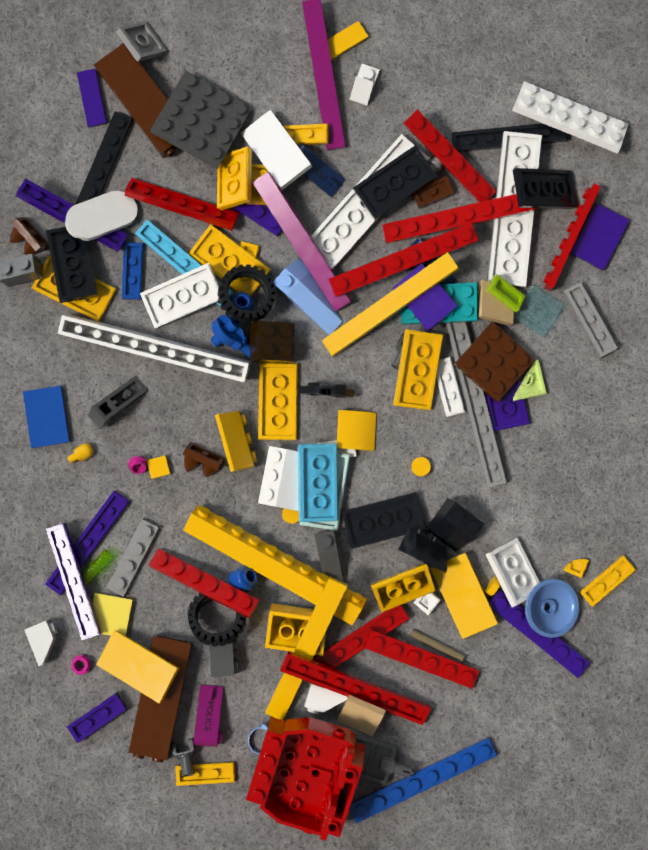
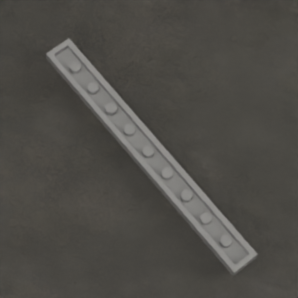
(477, 411)

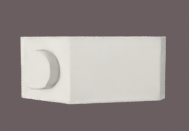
(42, 640)
(322, 699)

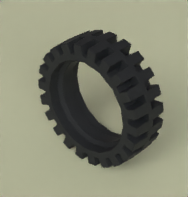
(255, 274)
(212, 638)

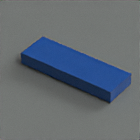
(132, 271)

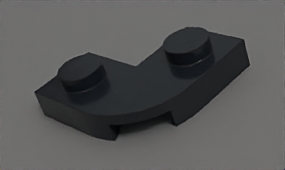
(338, 391)

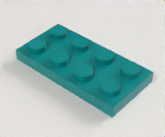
(465, 297)

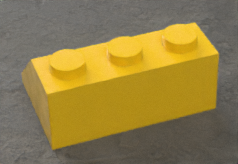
(236, 441)
(403, 587)
(286, 627)

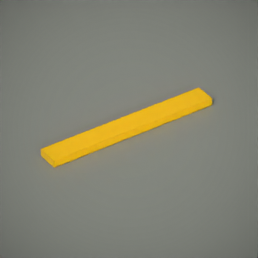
(390, 304)
(307, 645)

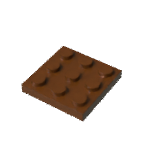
(494, 362)

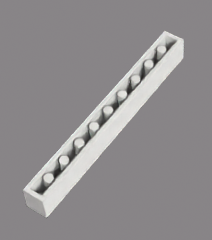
(154, 347)

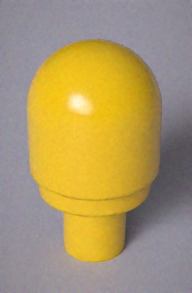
(81, 453)

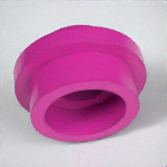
(137, 464)
(75, 661)

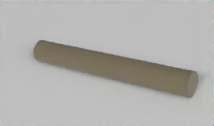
(437, 645)

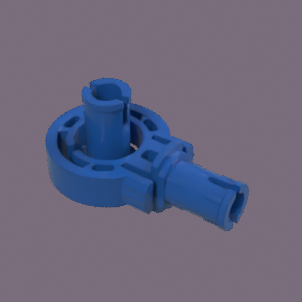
(231, 334)

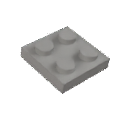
(141, 41)

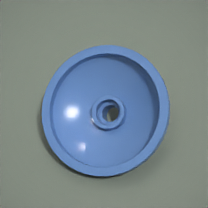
(561, 610)

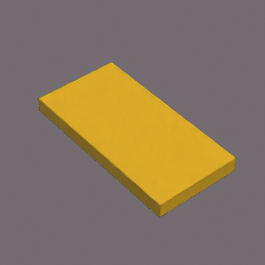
(224, 255)
(90, 307)
(418, 369)
(277, 401)
(465, 596)
(137, 666)

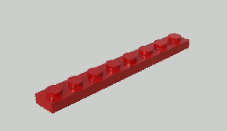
(453, 218)
(403, 259)
(350, 685)

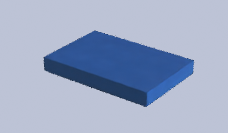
(46, 416)

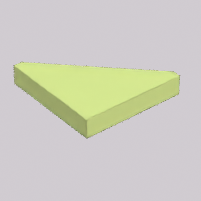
(532, 384)

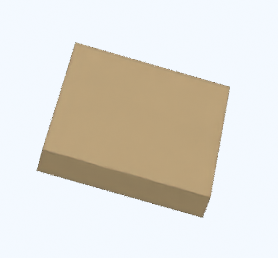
(491, 308)
(361, 715)

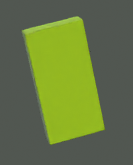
(506, 293)

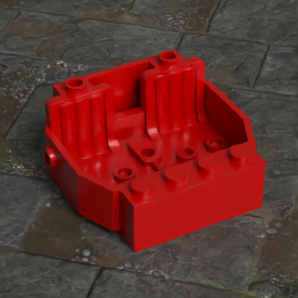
(301, 796)

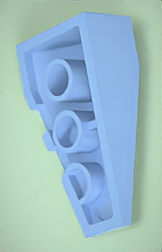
(304, 292)

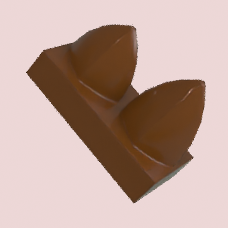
(25, 230)
(195, 454)

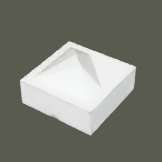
(427, 602)

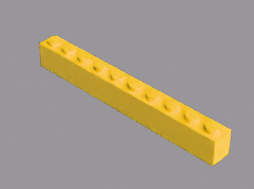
(268, 560)

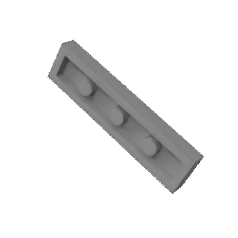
(590, 319)
(132, 557)

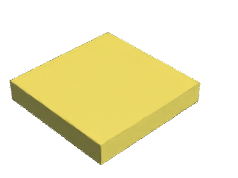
(112, 613)

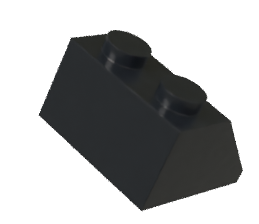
(454, 525)
(425, 549)

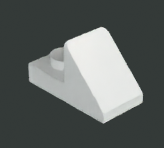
(364, 84)

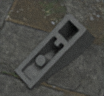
(116, 402)
(328, 555)

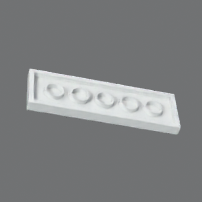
(570, 117)

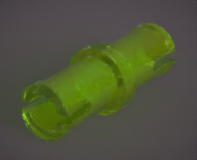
(97, 566)

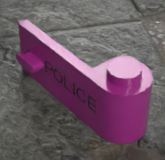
(208, 716)

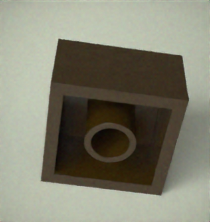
(272, 342)

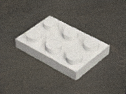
(513, 571)

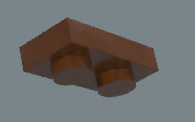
(433, 192)

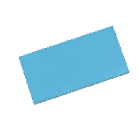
(317, 482)

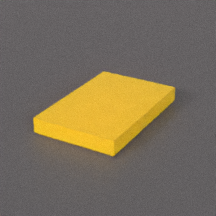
(234, 179)

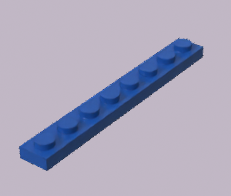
(422, 780)

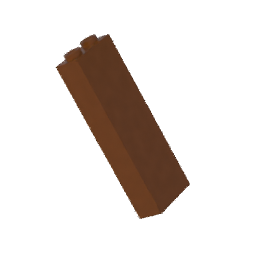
(135, 92)
(155, 721)

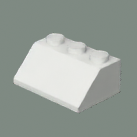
(280, 479)

